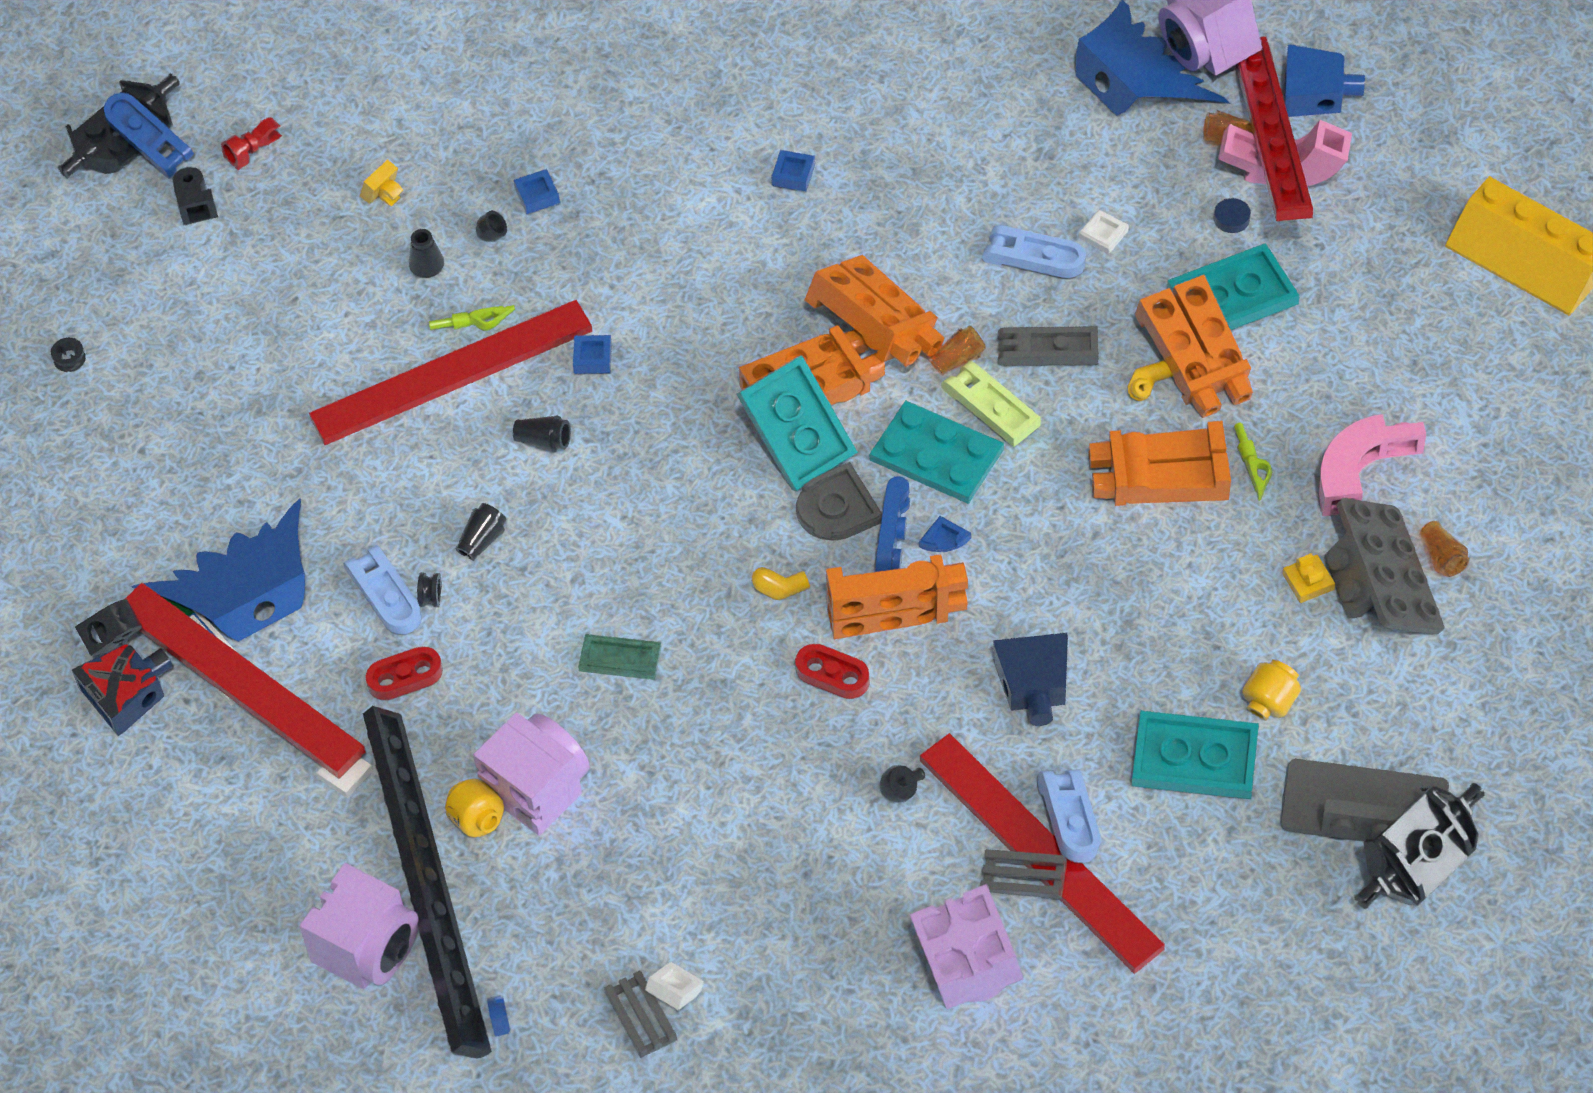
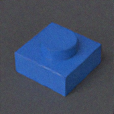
(793, 170)
(536, 191)
(592, 354)

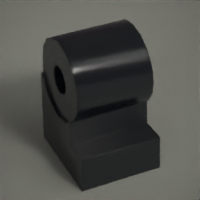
(193, 197)
(112, 626)

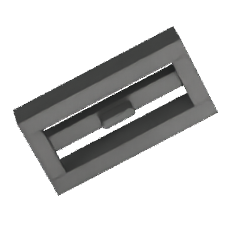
(990, 870)
(626, 987)

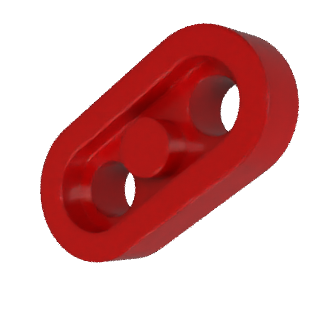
(834, 670)
(403, 671)

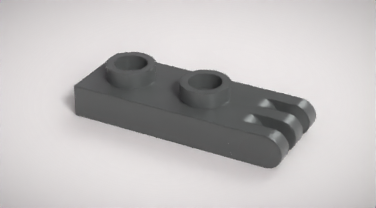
(1048, 346)

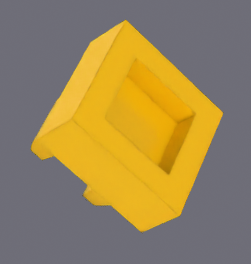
(382, 184)
(1308, 578)

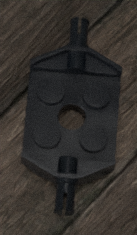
(93, 139)
(1397, 856)

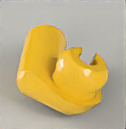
(1145, 378)
(778, 586)

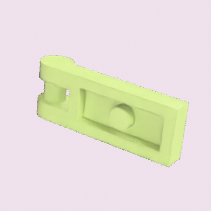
(992, 403)

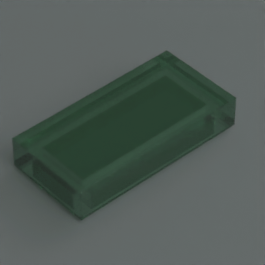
(620, 656)

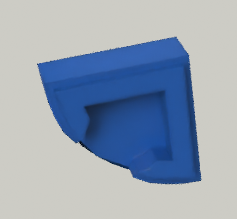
(943, 536)
(498, 1015)

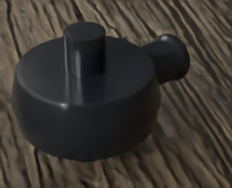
(900, 782)

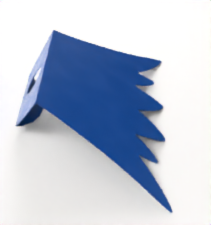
(1133, 64)
(250, 573)

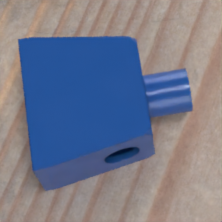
(1317, 82)

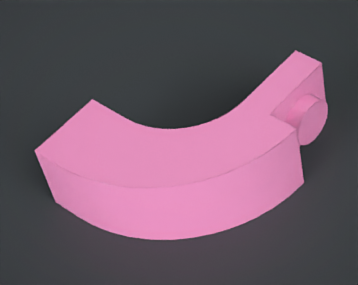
(1320, 152)
(1356, 448)

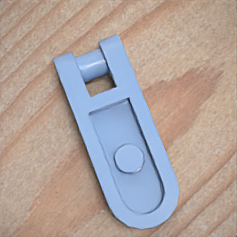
(1035, 252)
(385, 591)
(1070, 814)

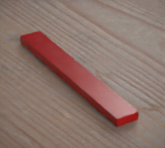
(1274, 136)
(450, 372)
(245, 683)
(1023, 832)

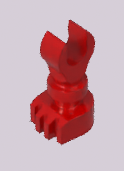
(237, 149)

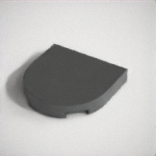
(837, 505)

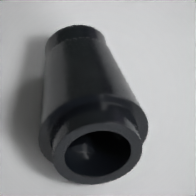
(424, 256)
(543, 432)
(481, 530)

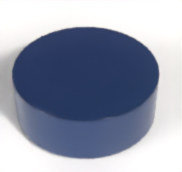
(1232, 215)

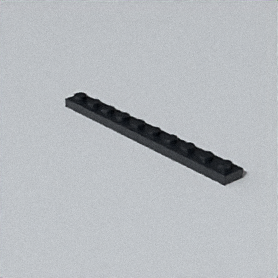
(427, 884)

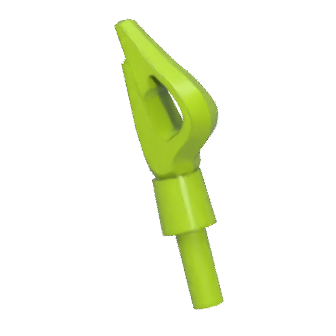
(475, 318)
(1252, 462)

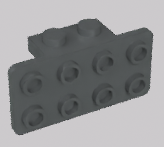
(1381, 569)
(1349, 799)

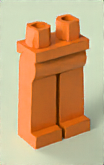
(876, 309)
(1196, 344)
(831, 359)
(1162, 466)
(894, 597)

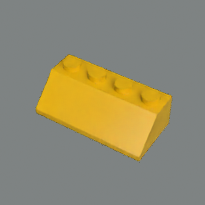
(1526, 245)

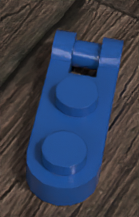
(146, 133)
(892, 524)

